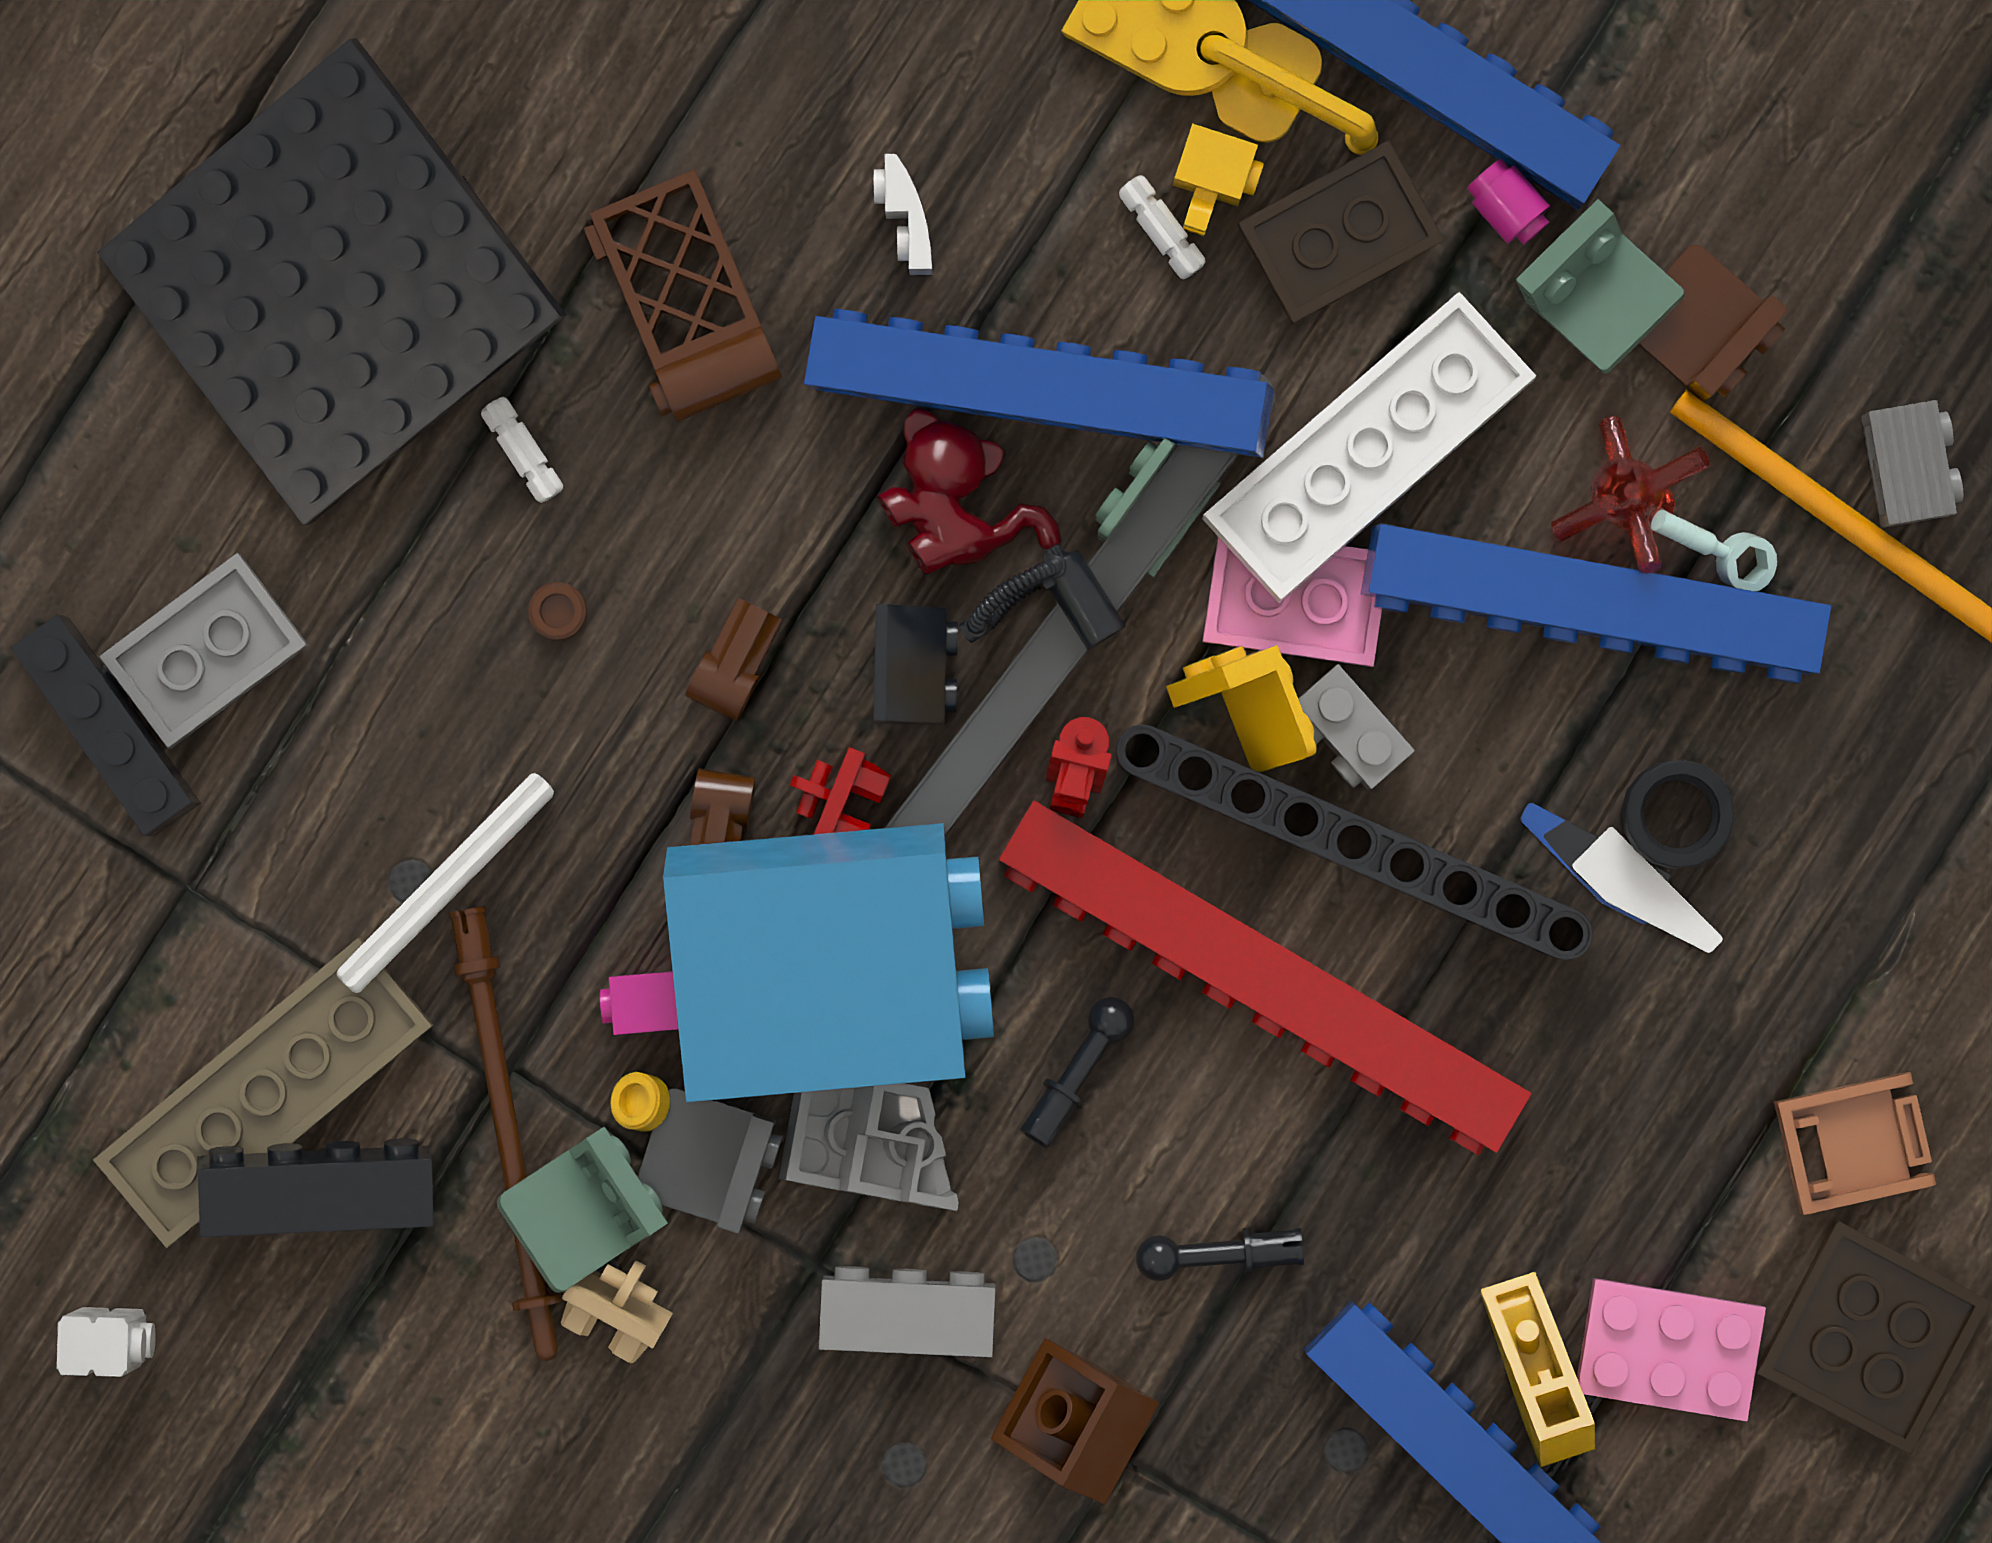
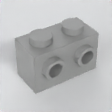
(1353, 729)

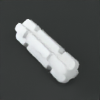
(1162, 227)
(521, 449)

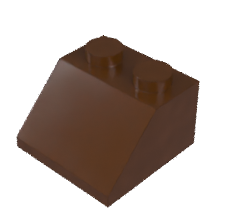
(1074, 1421)

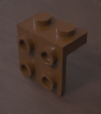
(1712, 326)

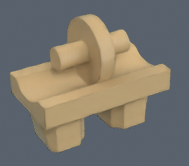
(620, 1302)

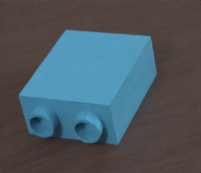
(823, 961)

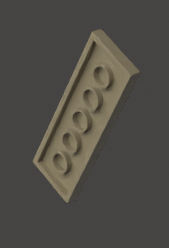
(262, 1089)

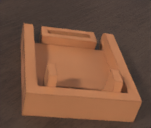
(1862, 1142)

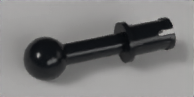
(1109, 1022)
(1161, 1257)

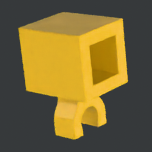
(1215, 169)

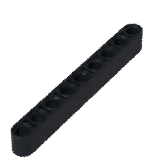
(1382, 843)

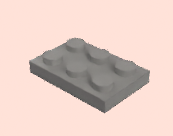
(204, 650)

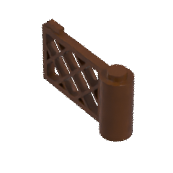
(705, 368)

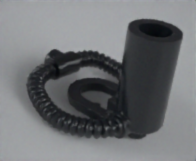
(1071, 586)

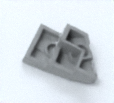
(869, 1144)

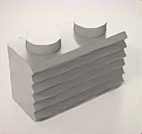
(1911, 463)

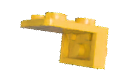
(1259, 702)

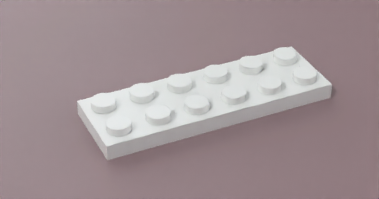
(1368, 447)

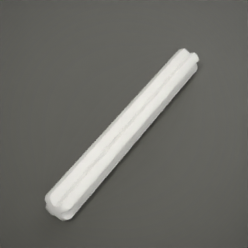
(445, 883)

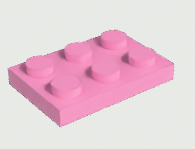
(1316, 621)
(1670, 1349)

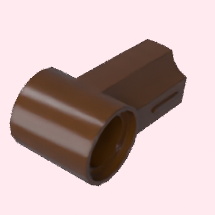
(729, 671)
(720, 806)

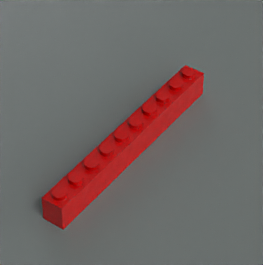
(1264, 977)

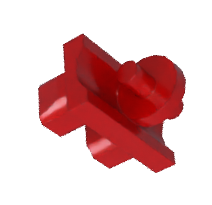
(1078, 765)
(854, 776)

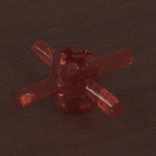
(1630, 494)

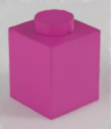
(640, 1003)

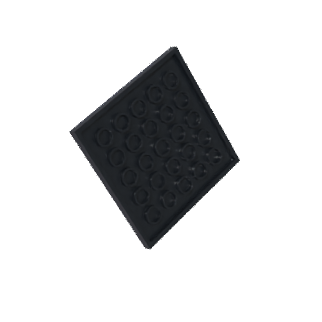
(331, 282)

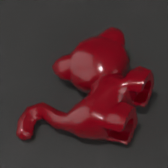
(944, 467)

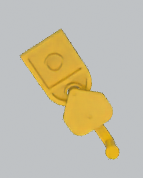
(1254, 74)

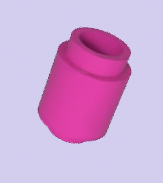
(1509, 202)

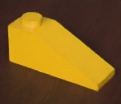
(1539, 1370)

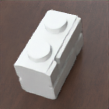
(104, 1341)

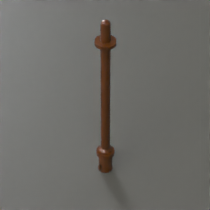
(477, 970)

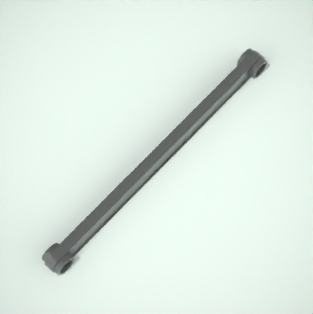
(1055, 645)

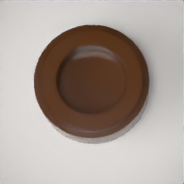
(557, 611)

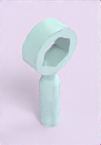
(1726, 552)

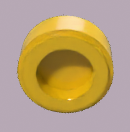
(640, 1101)

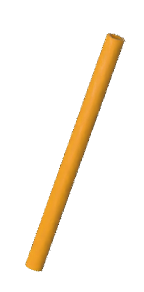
(1834, 513)

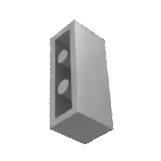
(907, 1313)

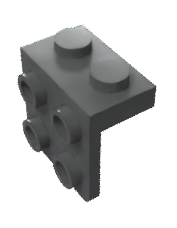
(710, 1160)

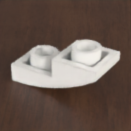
(901, 200)

